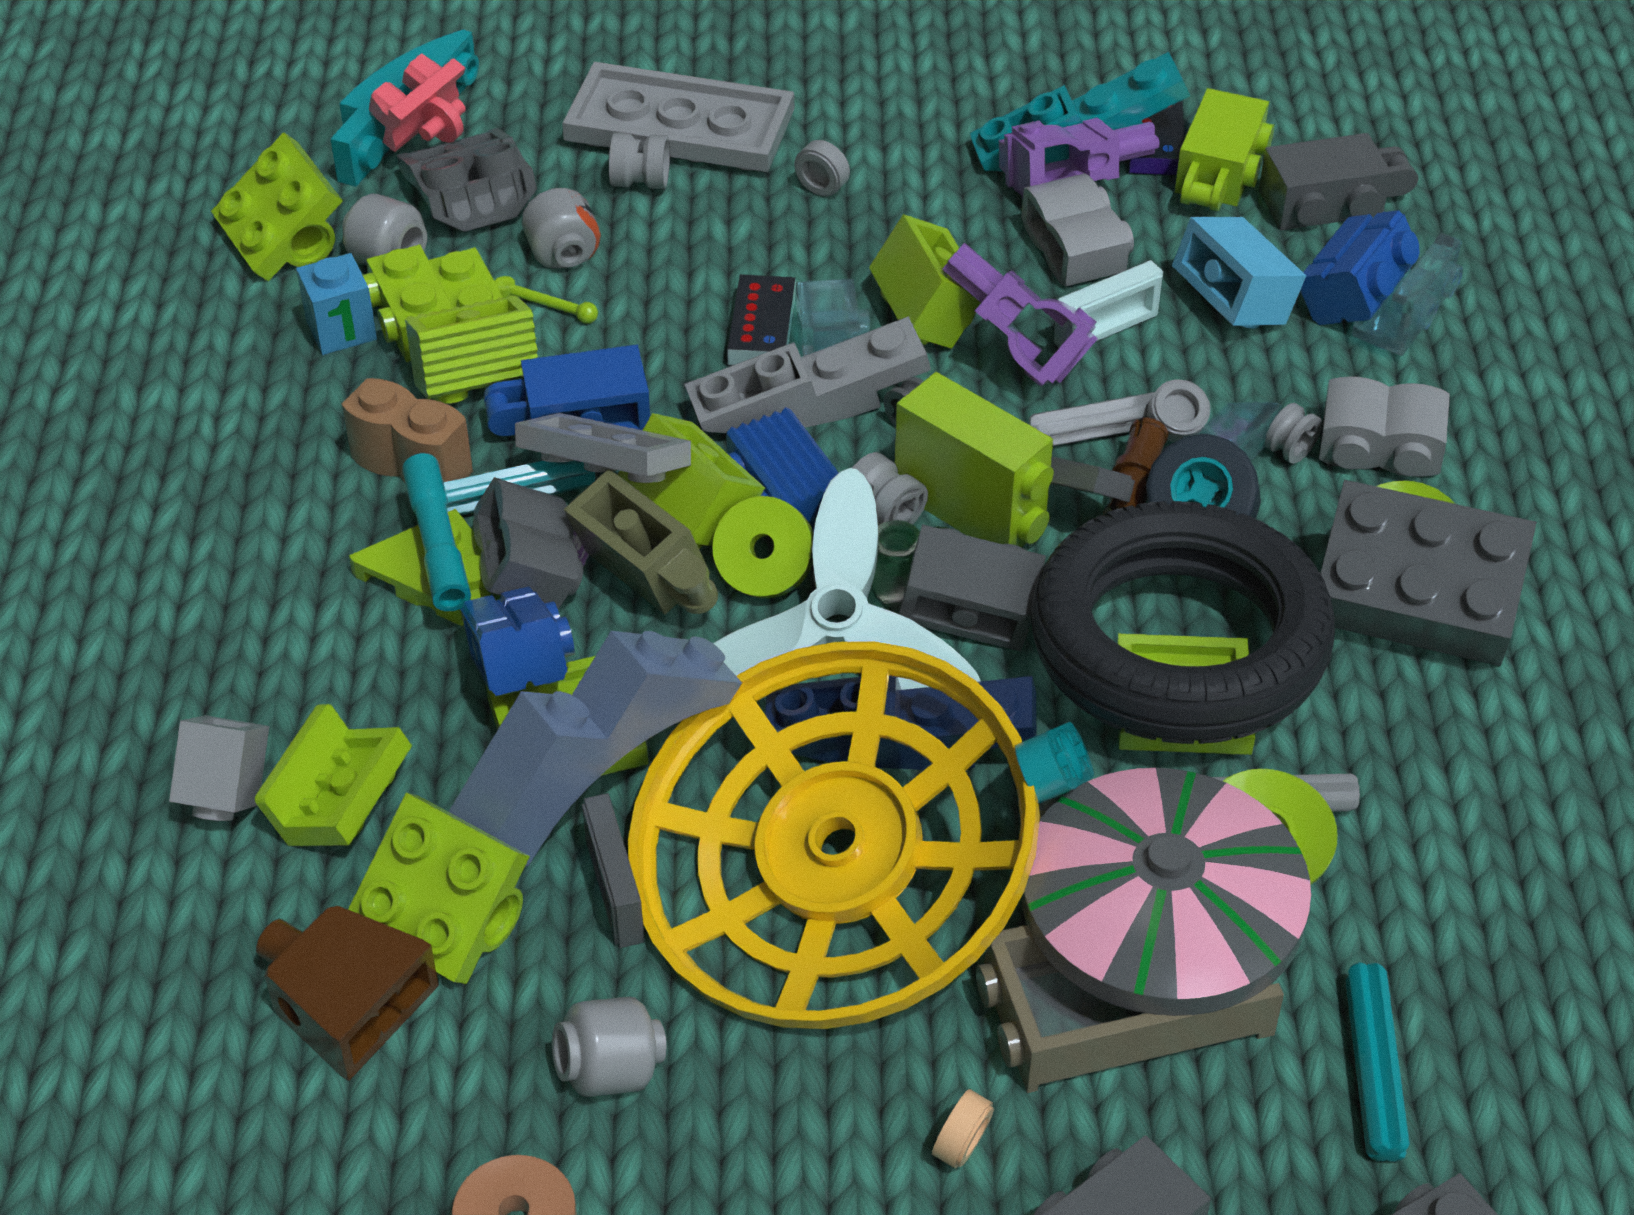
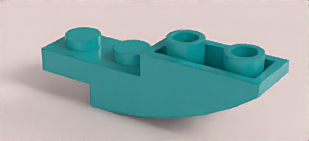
(1117, 103)
(359, 141)

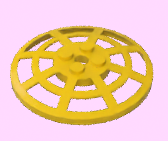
(814, 805)

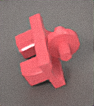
(429, 109)

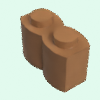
(391, 425)

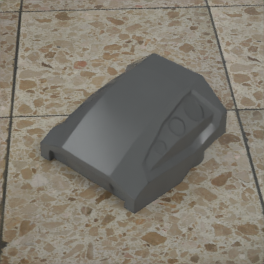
(471, 179)

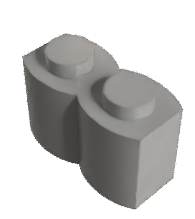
(1076, 229)
(1384, 426)

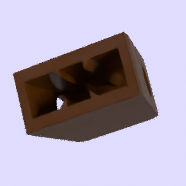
(345, 983)

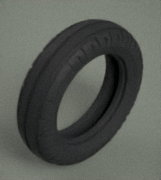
(1169, 699)

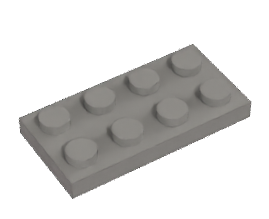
(700, 115)

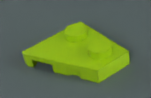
(401, 563)

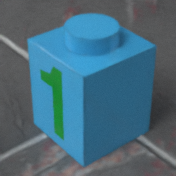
(336, 303)

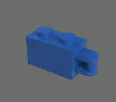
(588, 384)

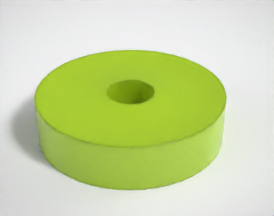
(736, 539)

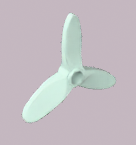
(843, 572)

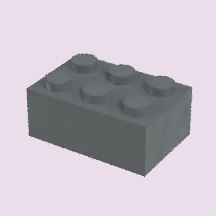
(1426, 571)

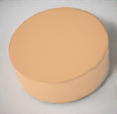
(963, 1129)

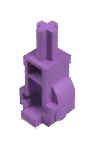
(1092, 151)
(1002, 302)

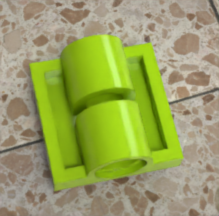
(280, 210)
(443, 885)

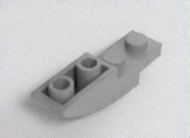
(815, 387)

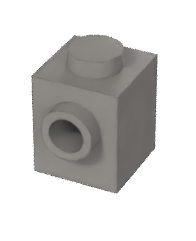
(218, 766)

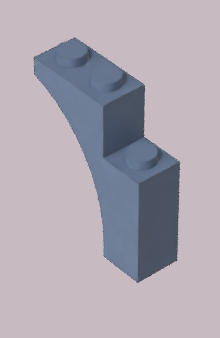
(564, 742)

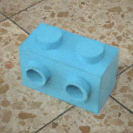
(1238, 271)

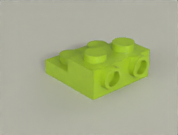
(411, 285)

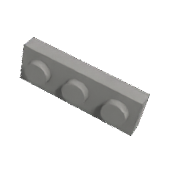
(603, 446)

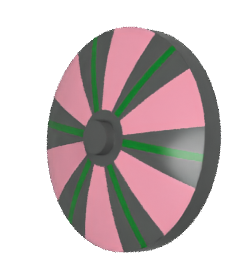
(1166, 892)

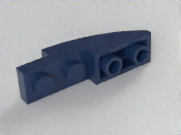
(919, 706)

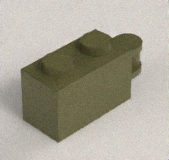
(642, 545)

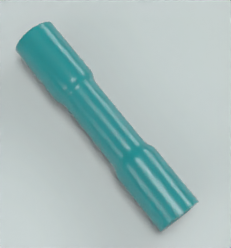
(442, 559)

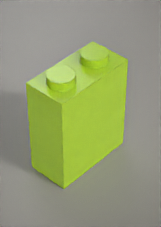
(977, 462)

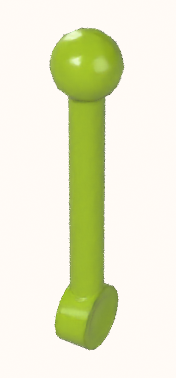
(585, 312)

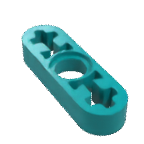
(1054, 761)

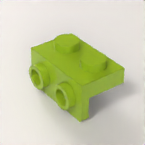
(330, 779)

